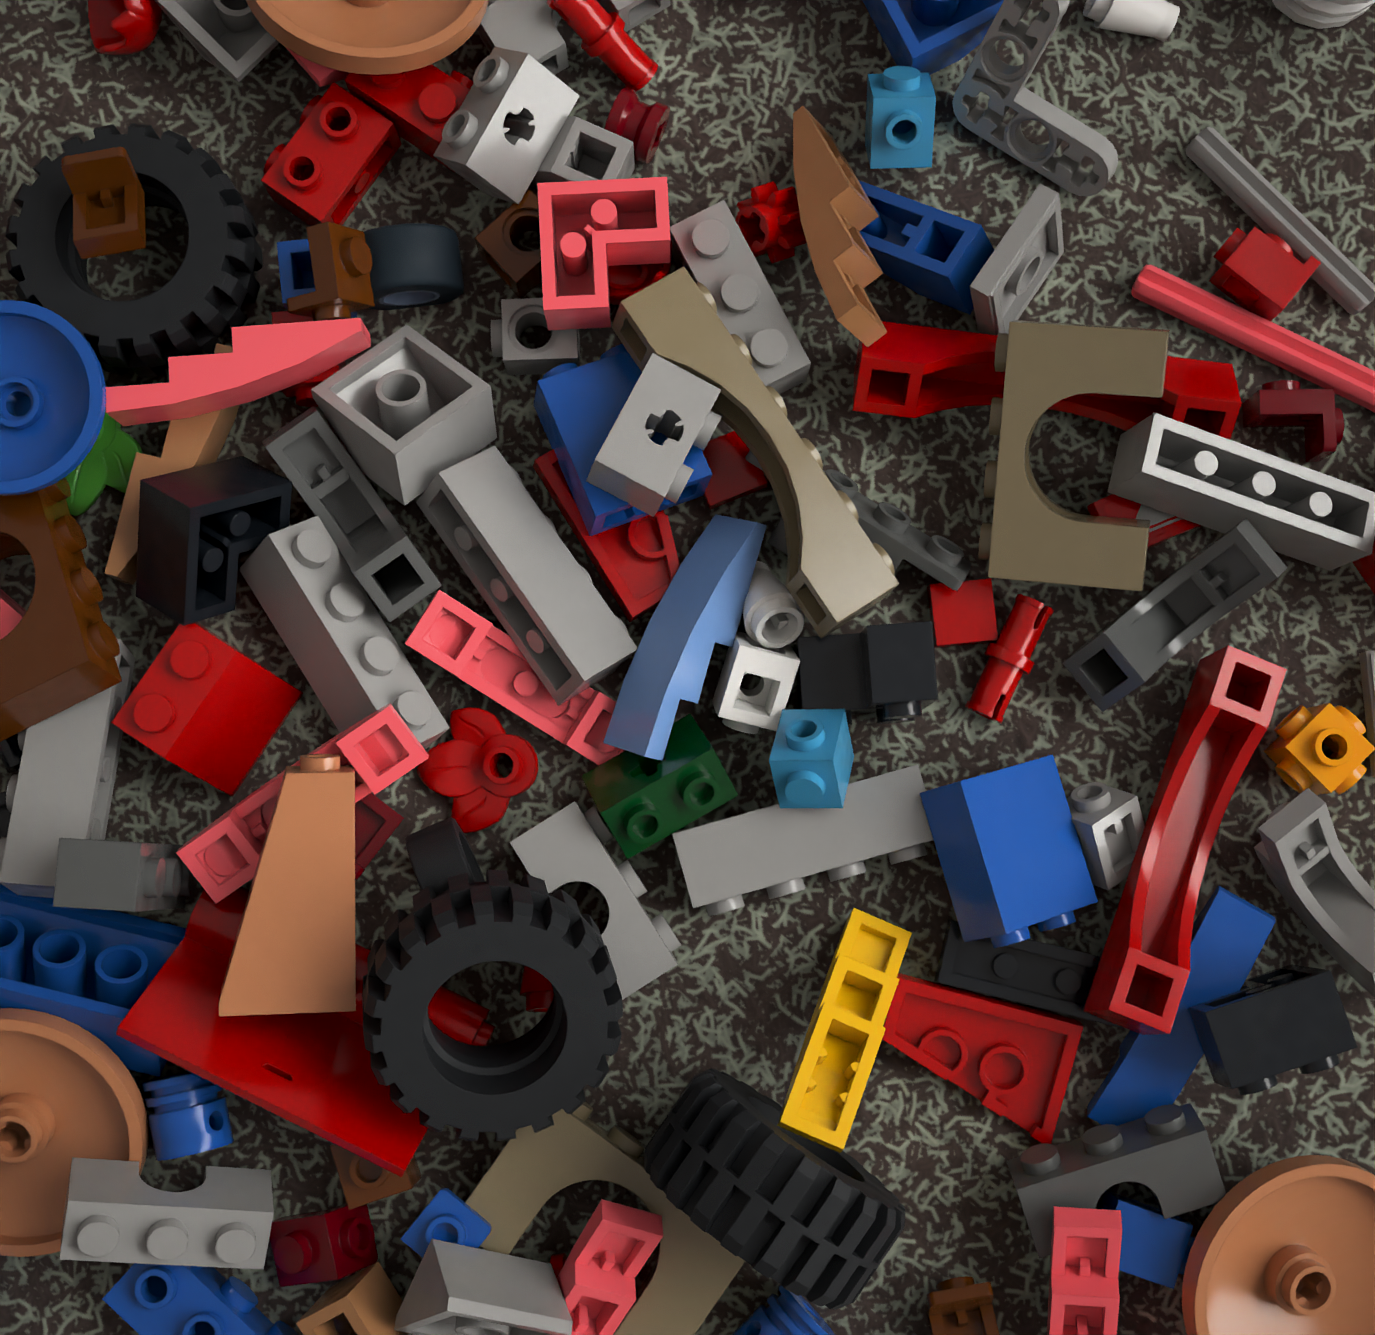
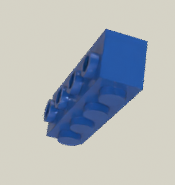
(188, 1302)

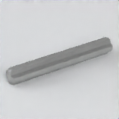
(1278, 216)

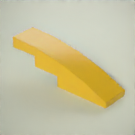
(845, 1031)

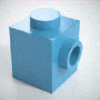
(900, 118)
(811, 758)

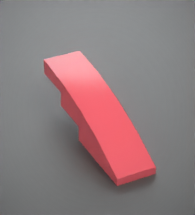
(261, 363)
(604, 1265)
(1084, 1271)

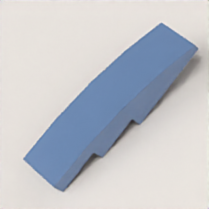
(676, 648)

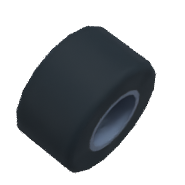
(414, 265)

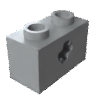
(506, 124)
(662, 402)

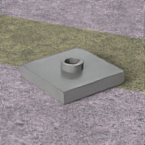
(1019, 263)

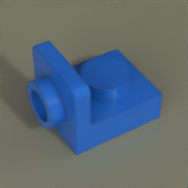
(446, 1220)

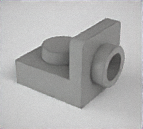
(1108, 830)

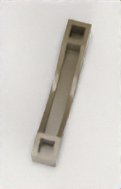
(830, 559)

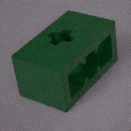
(653, 797)

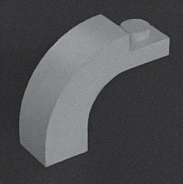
(1321, 883)

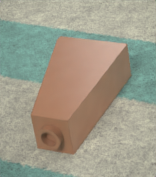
(300, 910)

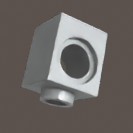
(520, 360)

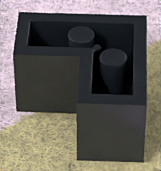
(196, 528)
(873, 671)
(1273, 1026)

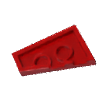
(632, 558)
(989, 1047)

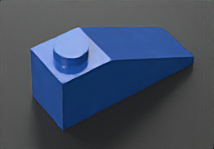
(926, 247)

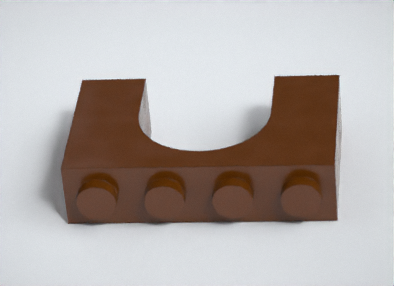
(61, 644)

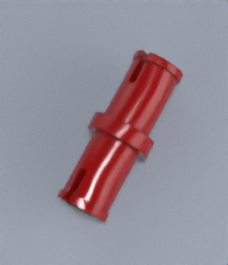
(605, 37)
(1009, 658)

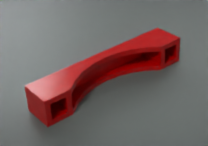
(939, 369)
(1151, 932)

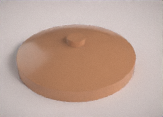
(371, 34)
(57, 1101)
(1286, 1254)

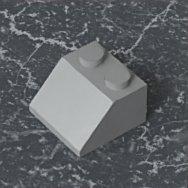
(407, 412)

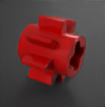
(771, 222)

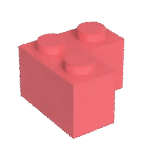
(591, 228)

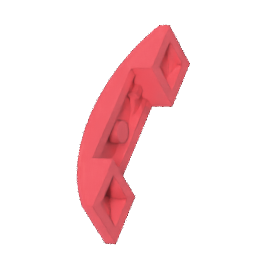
(496, 668)
(229, 848)

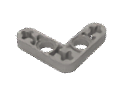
(1006, 90)

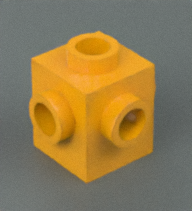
(1300, 751)

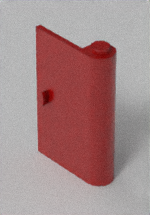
(290, 1064)

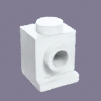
(763, 705)

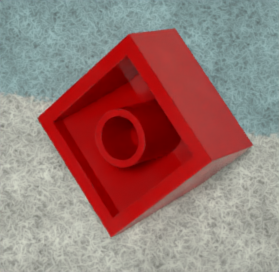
(207, 707)

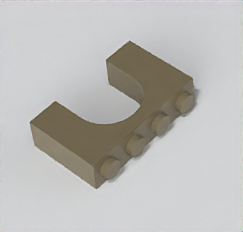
(1028, 531)
(529, 1170)

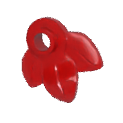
(469, 770)

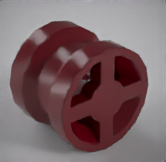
(639, 123)

